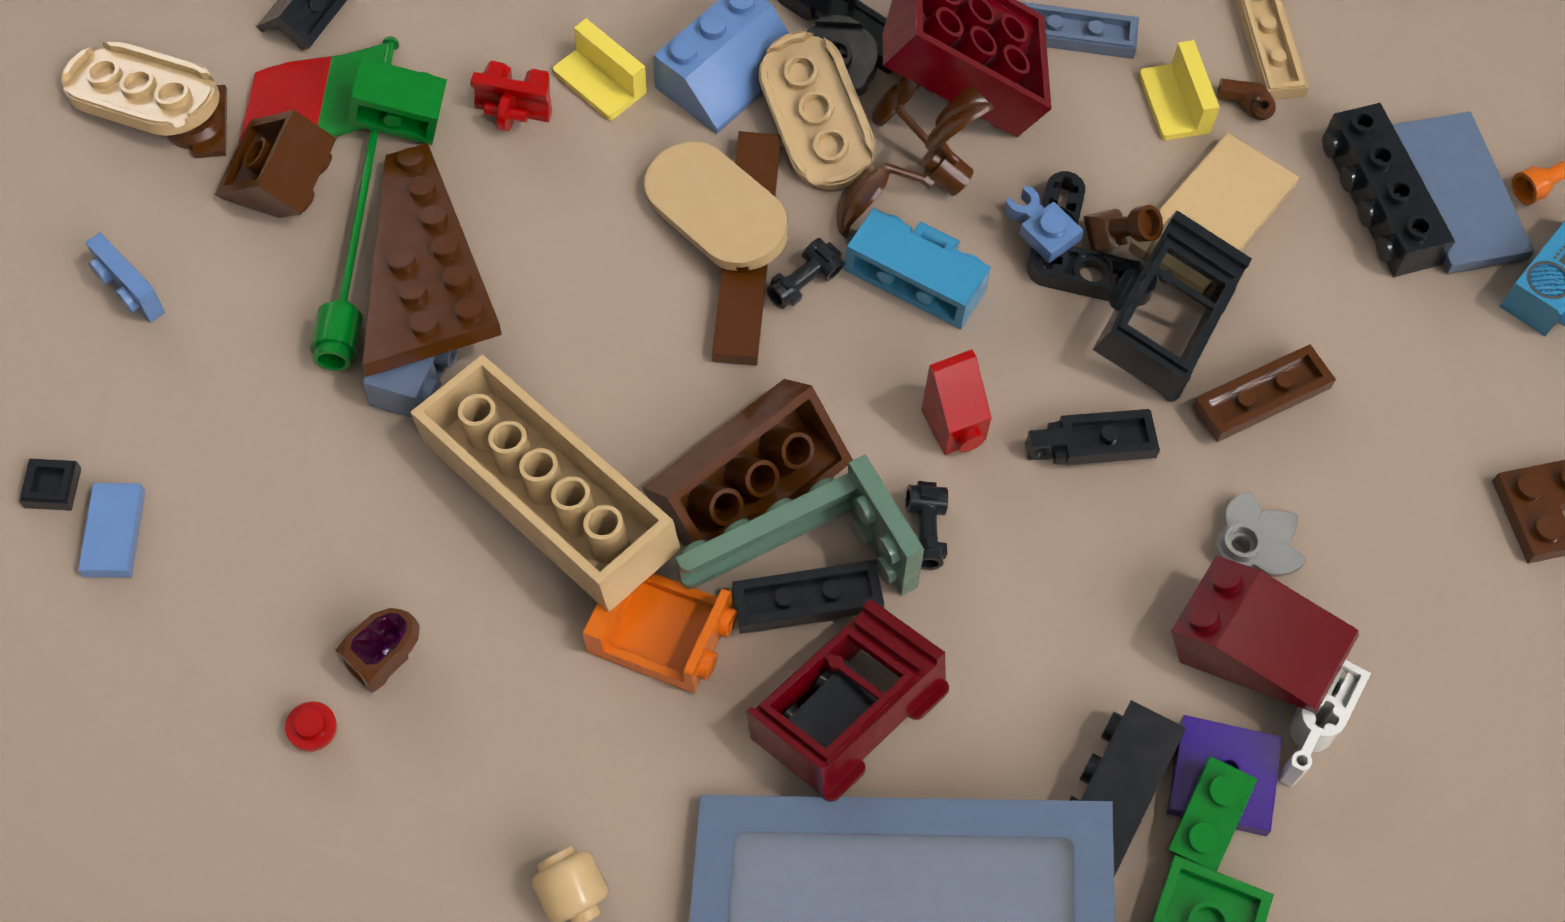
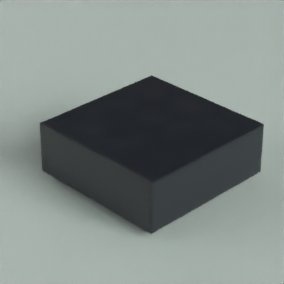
(50, 484)

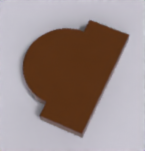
(209, 137)

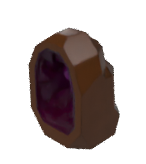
(379, 646)

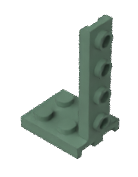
(859, 491)

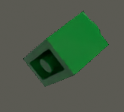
(396, 101)

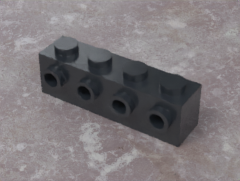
(1387, 190)

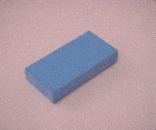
(112, 530)

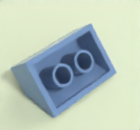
(717, 60)

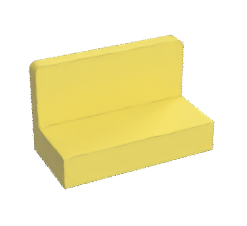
(602, 72)
(1181, 94)

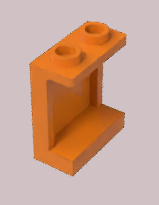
(663, 631)

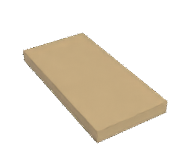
(1229, 196)

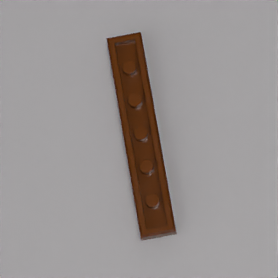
(743, 290)

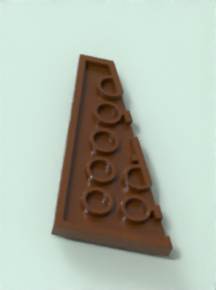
(424, 274)

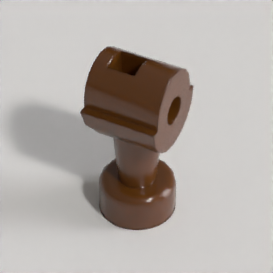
(1111, 229)

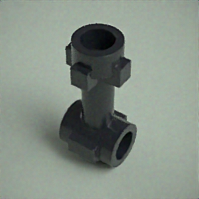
(820, 259)
(928, 502)

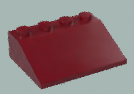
(974, 44)

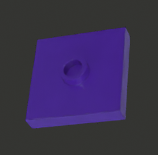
(1239, 747)

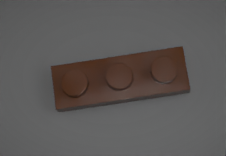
(1263, 393)

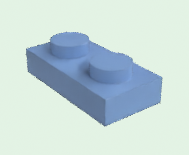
(132, 289)

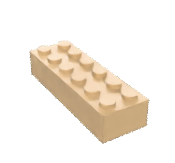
(547, 482)

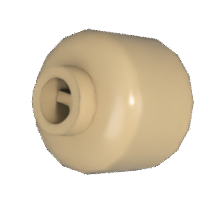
(570, 886)

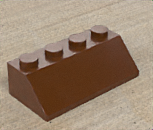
(750, 463)

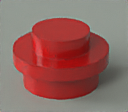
(311, 726)

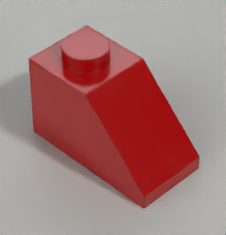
(956, 403)

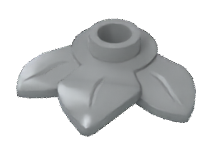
(1262, 534)

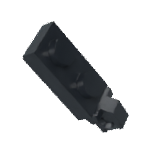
(1095, 438)

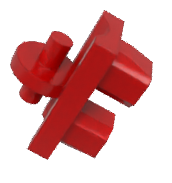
(511, 98)

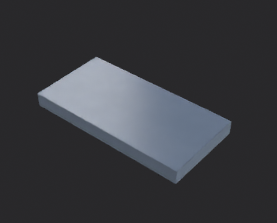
(1466, 191)

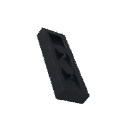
(805, 596)

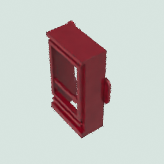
(914, 695)

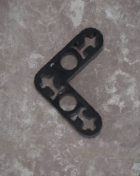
(1066, 268)

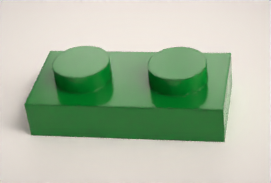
(1211, 814)

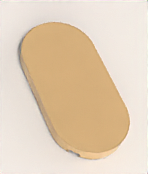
(140, 88)
(816, 111)
(716, 206)

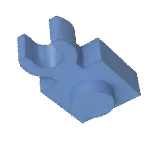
(1044, 229)

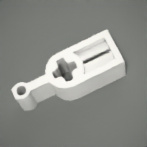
(1332, 714)

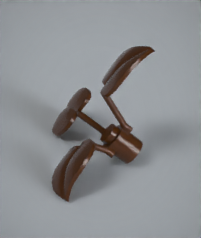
(940, 163)

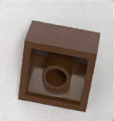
(277, 165)

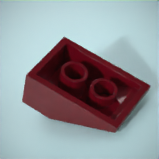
(1262, 635)

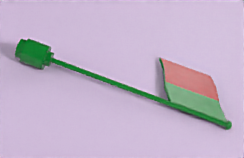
(322, 94)

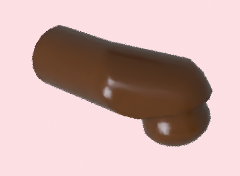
(1250, 95)

